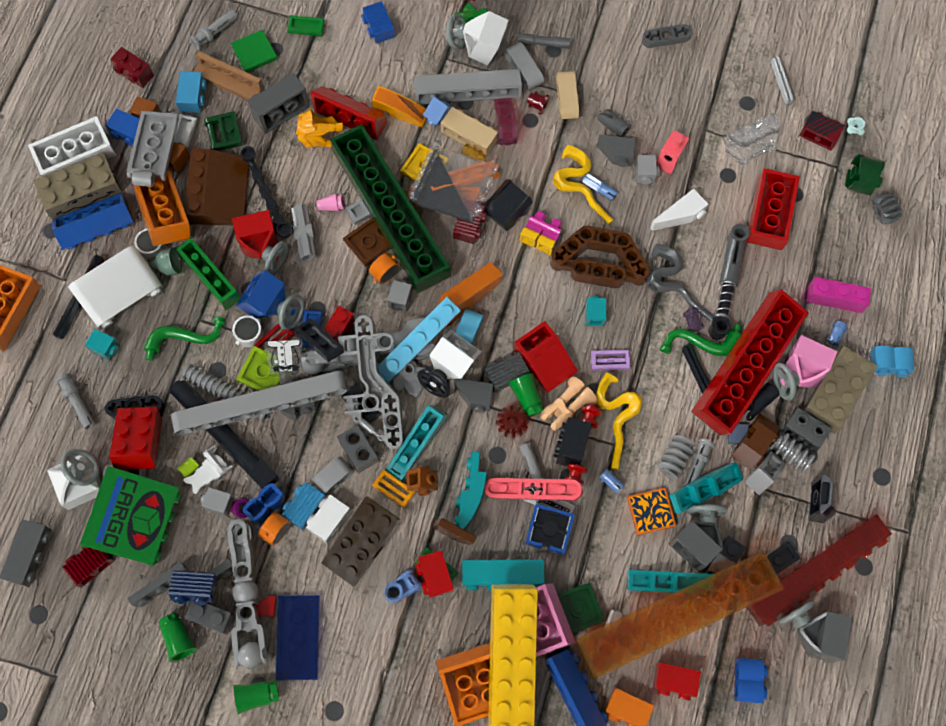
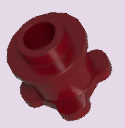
(538, 101)

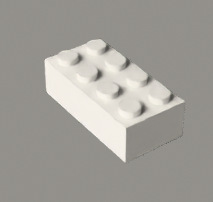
(71, 146)

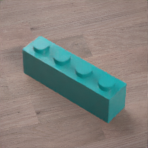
(488, 572)

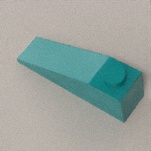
(417, 441)

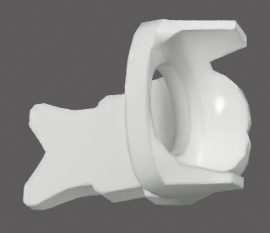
(212, 469)

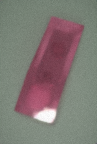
(505, 121)

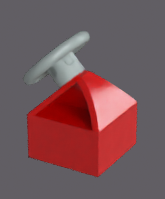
(259, 239)

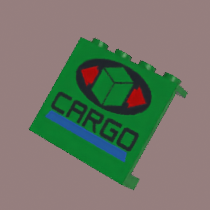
(130, 516)

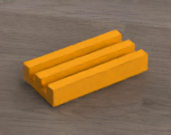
(379, 479)

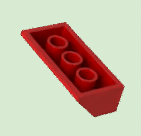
(348, 111)

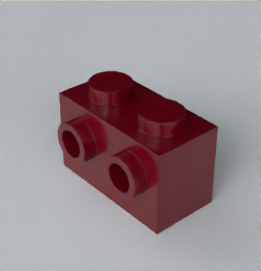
(131, 67)

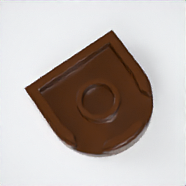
(454, 532)

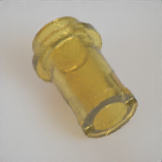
(471, 152)

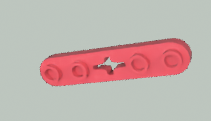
(552, 489)

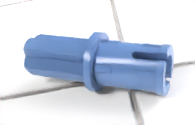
(599, 186)

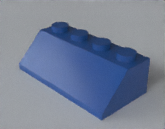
(92, 221)
(574, 690)

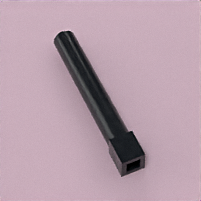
(228, 439)

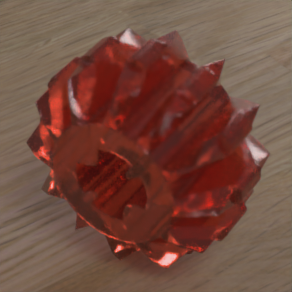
(505, 424)

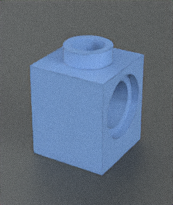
(437, 111)

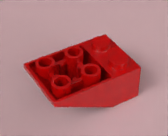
(545, 356)

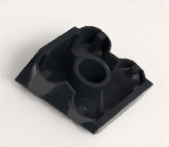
(507, 205)

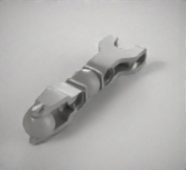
(314, 363)
(245, 594)

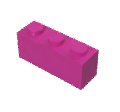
(838, 295)

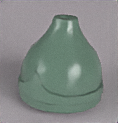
(167, 262)

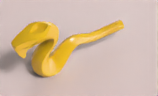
(562, 184)
(631, 398)

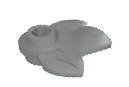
(409, 380)

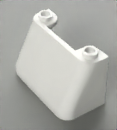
(115, 286)

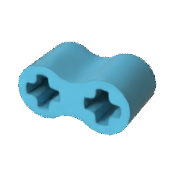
(469, 325)

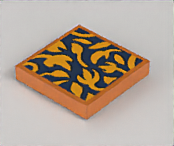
(651, 511)

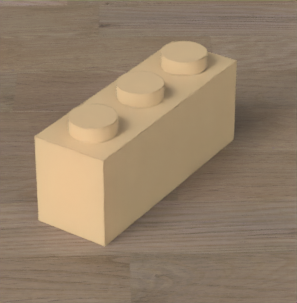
(469, 130)

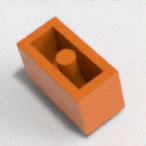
(627, 709)

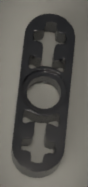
(148, 400)

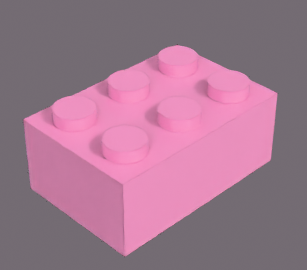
(552, 625)

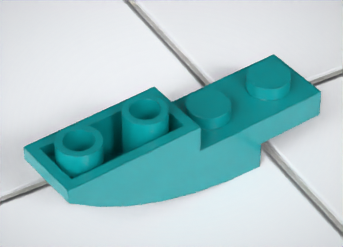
(470, 500)

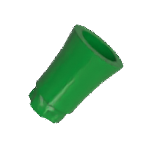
(527, 394)
(176, 638)
(255, 695)

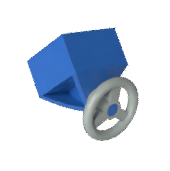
(267, 298)

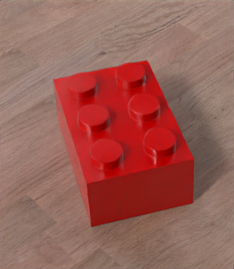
(135, 438)

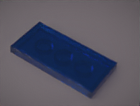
(297, 638)

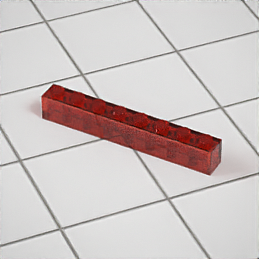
(820, 569)

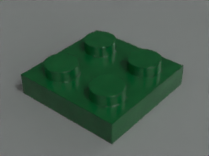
(581, 608)

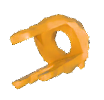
(313, 128)

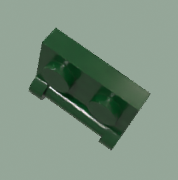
(229, 131)

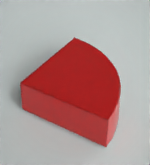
(267, 607)

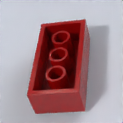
(773, 209)

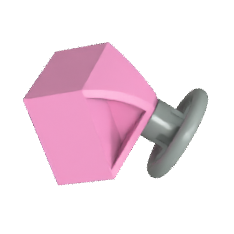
(804, 367)

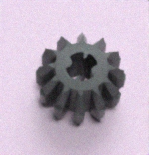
(887, 208)

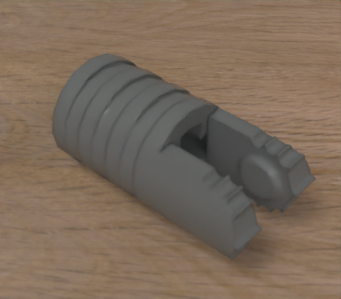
(614, 123)

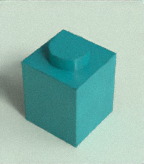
(595, 311)
(102, 344)

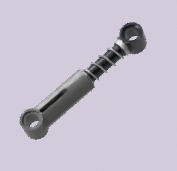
(729, 280)

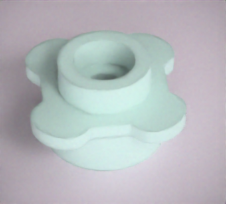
(857, 121)

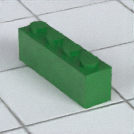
(208, 274)

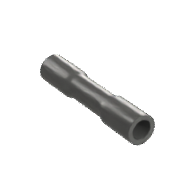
(558, 42)

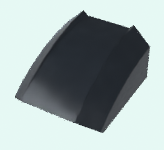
(822, 499)

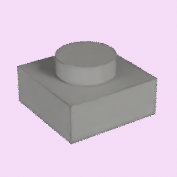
(358, 212)

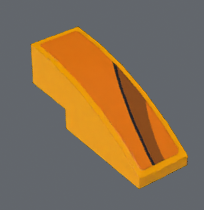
(398, 106)

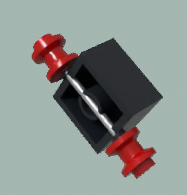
(573, 443)

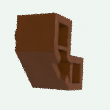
(756, 442)

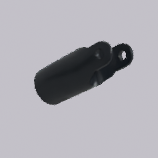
(764, 397)

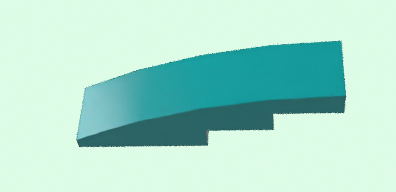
(705, 487)
(661, 580)

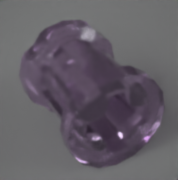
(696, 325)

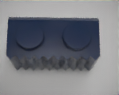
(192, 587)

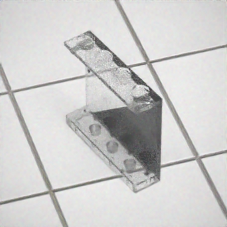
(452, 183)

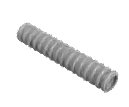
(208, 382)

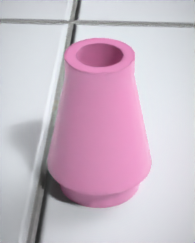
(331, 203)

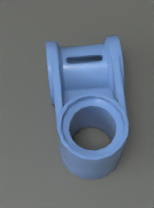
(404, 586)

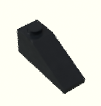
(727, 557)

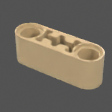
(567, 95)

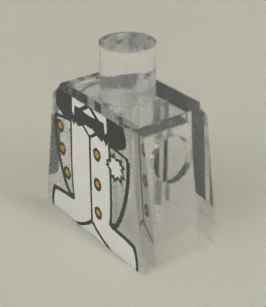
(283, 358)

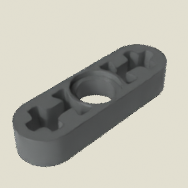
(672, 30)

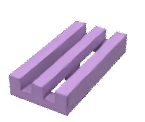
(594, 361)

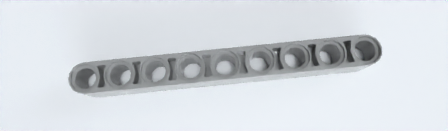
(258, 403)

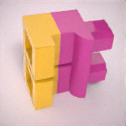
(541, 233)

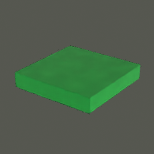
(254, 51)

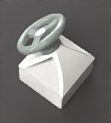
(480, 35)
(76, 479)

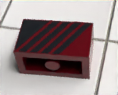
(822, 130)

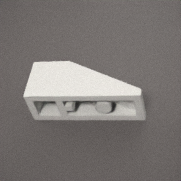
(684, 211)

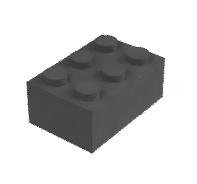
(278, 103)

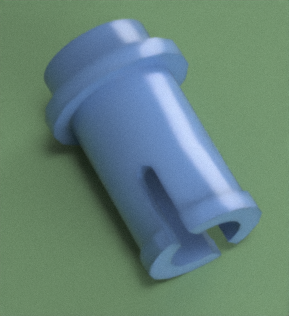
(837, 333)
(611, 480)

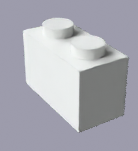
(328, 518)

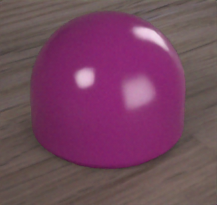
(235, 507)

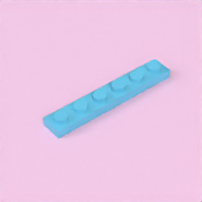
(418, 339)

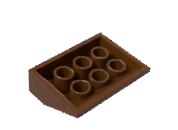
(215, 187)

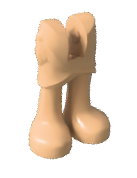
(559, 408)

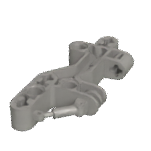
(367, 350)

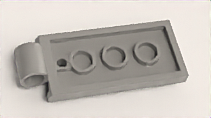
(152, 147)

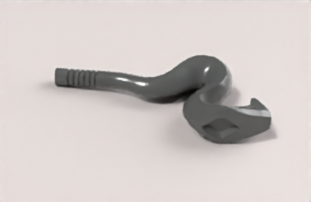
(658, 286)

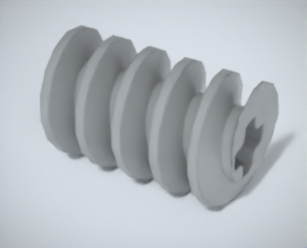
(793, 452)
(674, 454)

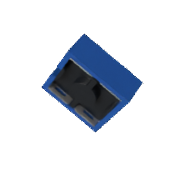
(549, 529)

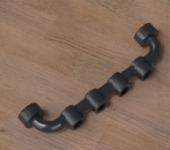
(283, 228)

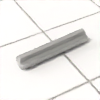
(782, 80)

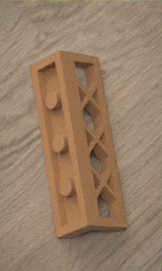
(228, 77)

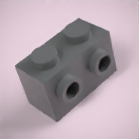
(806, 429)

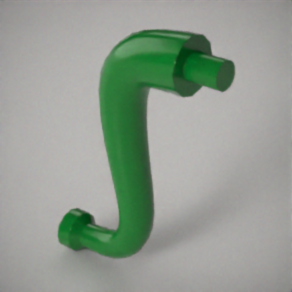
(161, 333)
(706, 345)

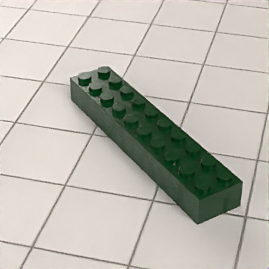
(390, 208)

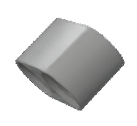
(332, 476)

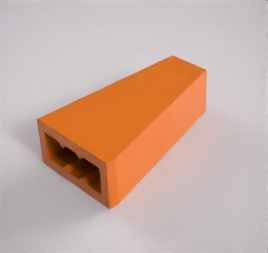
(473, 288)

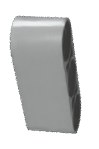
(520, 59)

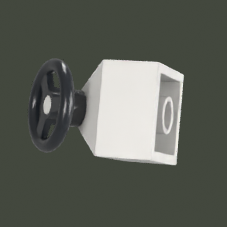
(451, 360)

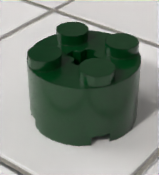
(864, 174)

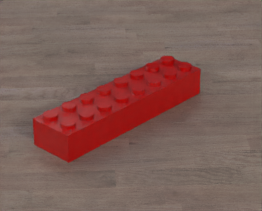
(750, 362)

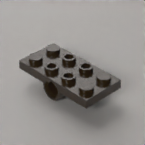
(360, 541)

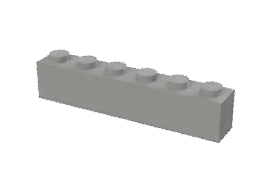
(468, 86)

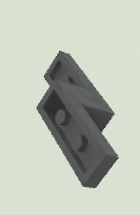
(161, 583)

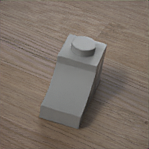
(765, 473)

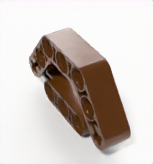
(627, 273)

